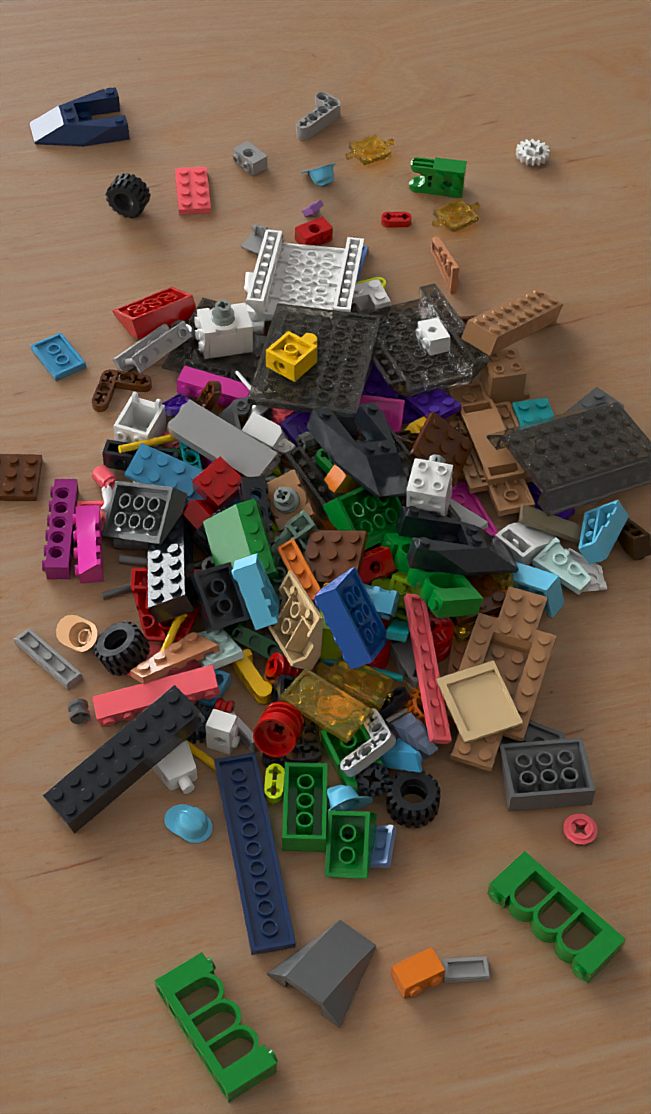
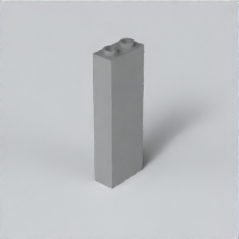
(218, 438)

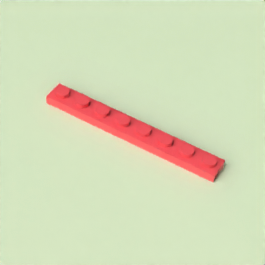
(427, 669)

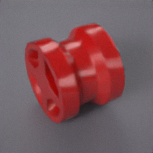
(224, 706)

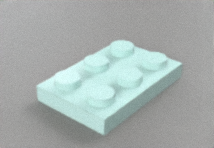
(228, 648)

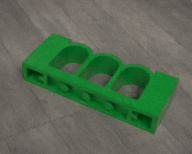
(443, 592)
(585, 962)
(243, 1073)

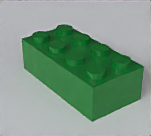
(304, 807)

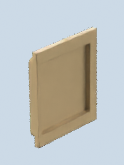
(479, 701)

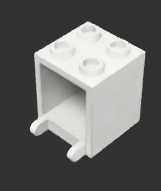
(140, 420)

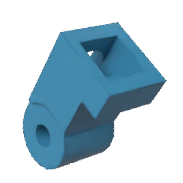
(224, 684)

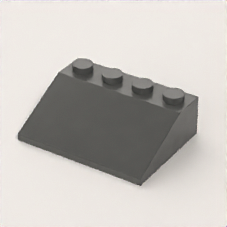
(143, 512)
(546, 774)

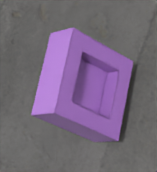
(313, 209)

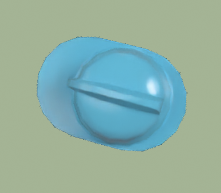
(322, 175)
(346, 799)
(188, 823)

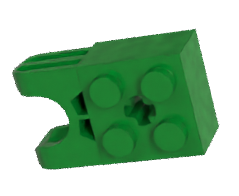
(438, 176)
(338, 750)

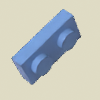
(383, 846)

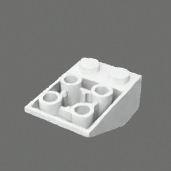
(524, 541)

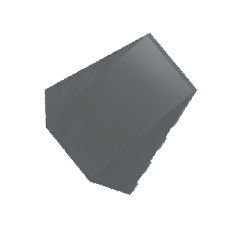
(328, 969)

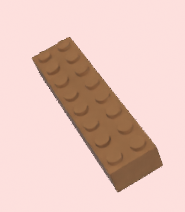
(512, 321)

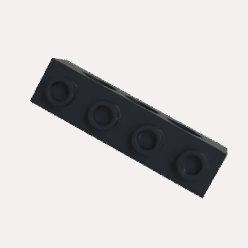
(121, 461)
(257, 486)

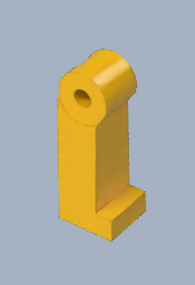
(257, 687)

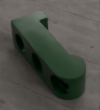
(255, 641)

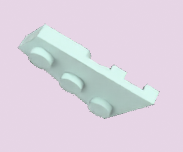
(558, 561)

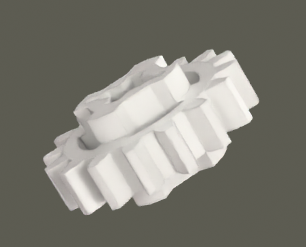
(532, 152)

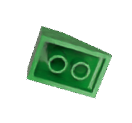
(350, 843)

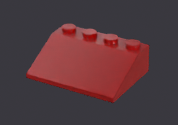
(155, 310)

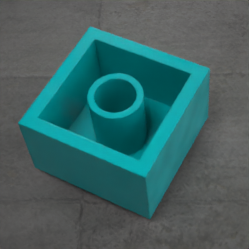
(532, 410)

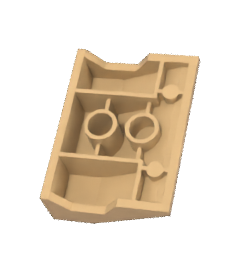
(298, 625)

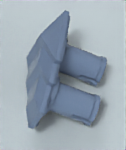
(415, 734)

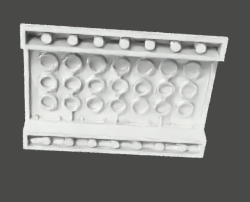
(303, 275)

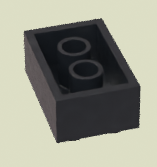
(218, 597)

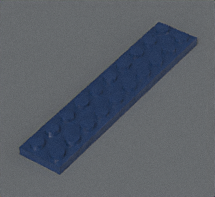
(254, 854)

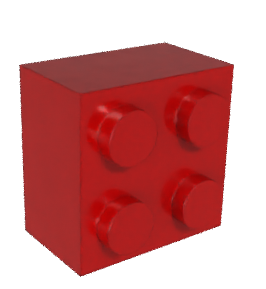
(218, 484)

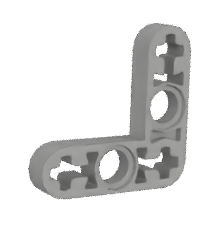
(379, 744)

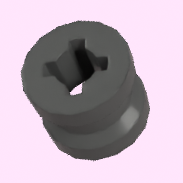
(78, 711)

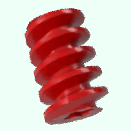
(278, 664)

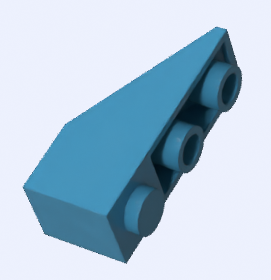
(402, 757)

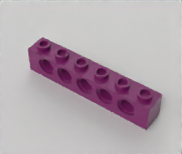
(61, 528)

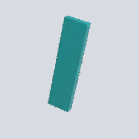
(398, 630)

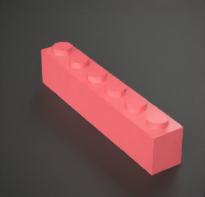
(131, 701)

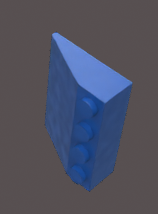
(352, 618)

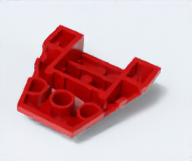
(151, 628)

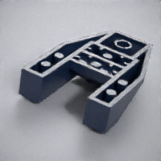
(73, 125)

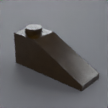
(635, 540)

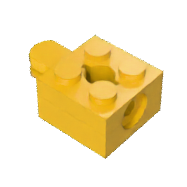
(292, 355)

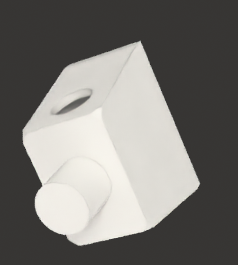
(178, 769)

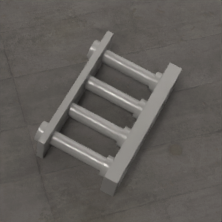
(152, 347)

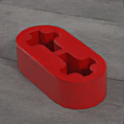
(396, 219)

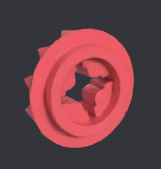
(580, 821)

